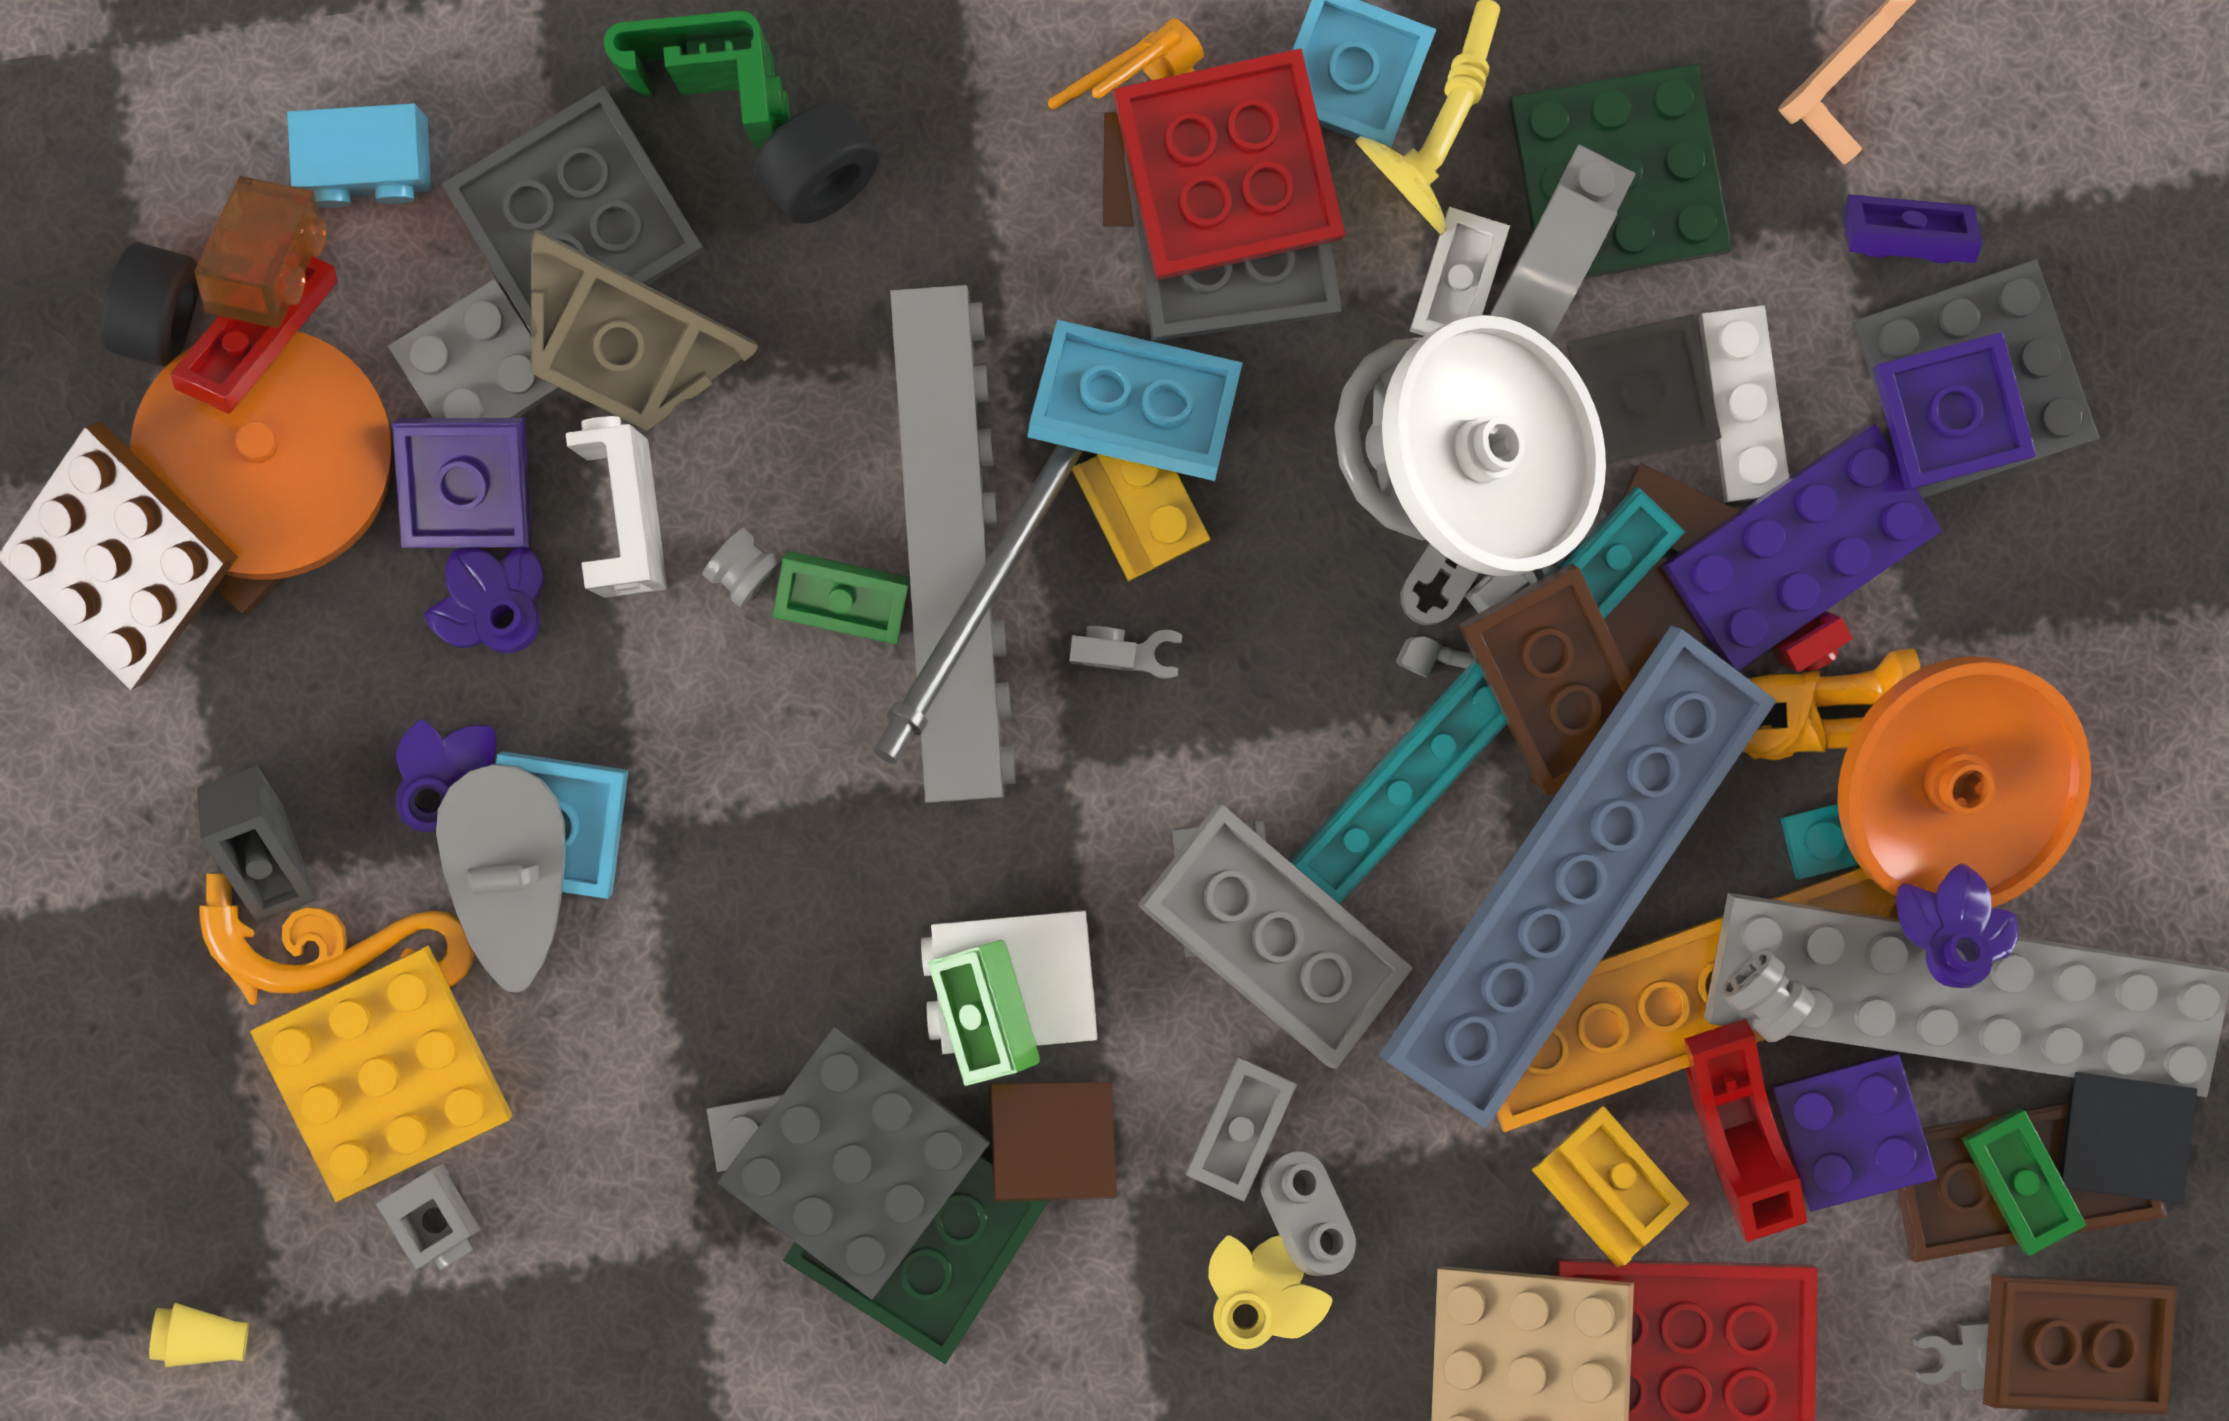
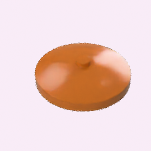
(285, 472)
(1965, 770)

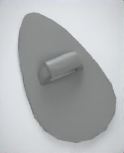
(504, 868)

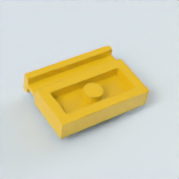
(1140, 512)
(1610, 1186)

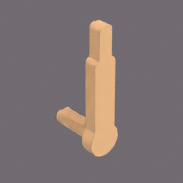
(1806, 99)

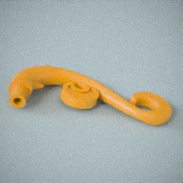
(251, 971)

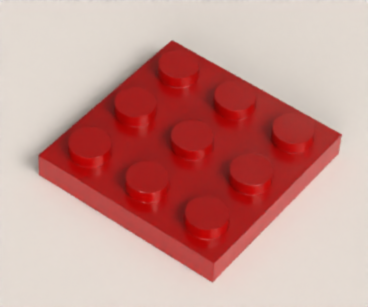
(1228, 164)

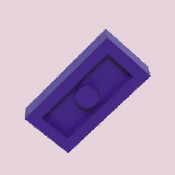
(1912, 229)

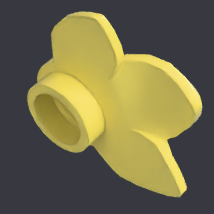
(1270, 1285)

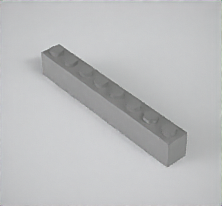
(948, 534)

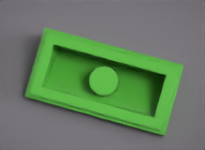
(984, 1012)

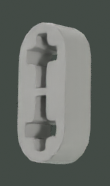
(1423, 573)

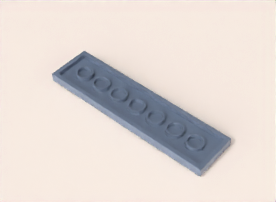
(1578, 877)

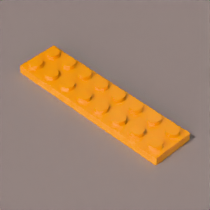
(1643, 1004)

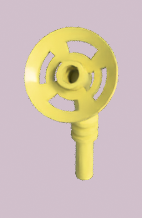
(1464, 88)

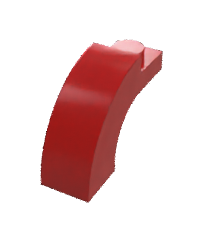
(1742, 1132)

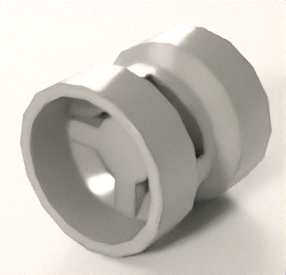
(1766, 994)

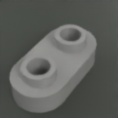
(1306, 1216)

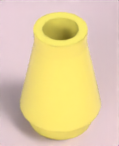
(195, 1337)

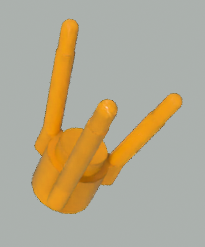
(1160, 54)

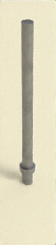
(909, 716)

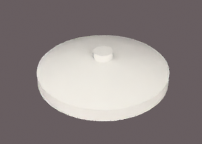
(1493, 446)

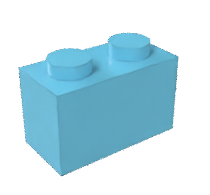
(360, 153)

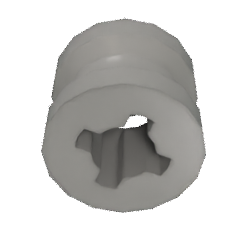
(742, 568)

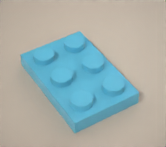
(1135, 400)

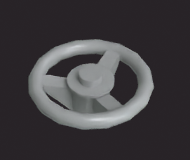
(1376, 371)

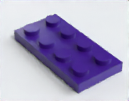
(1801, 548)

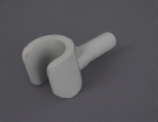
(1421, 653)

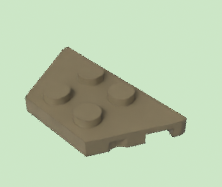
(620, 338)

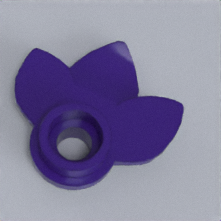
(482, 592)
(437, 764)
(1957, 918)

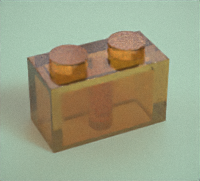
(260, 252)

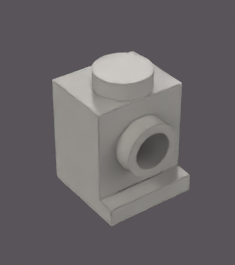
(407, 1218)

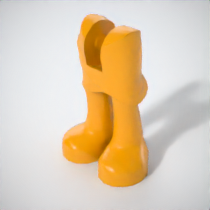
(1808, 691)

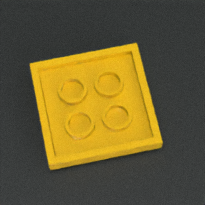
(381, 1073)

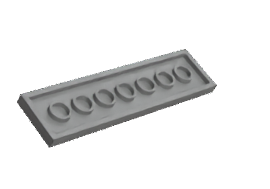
(2035, 1011)

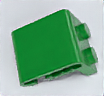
(705, 57)

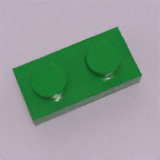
(841, 597)
(2024, 1181)

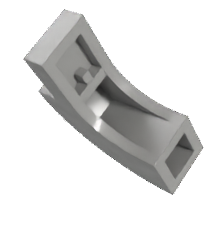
(1564, 242)

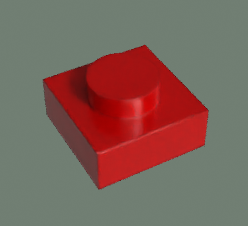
(1813, 644)

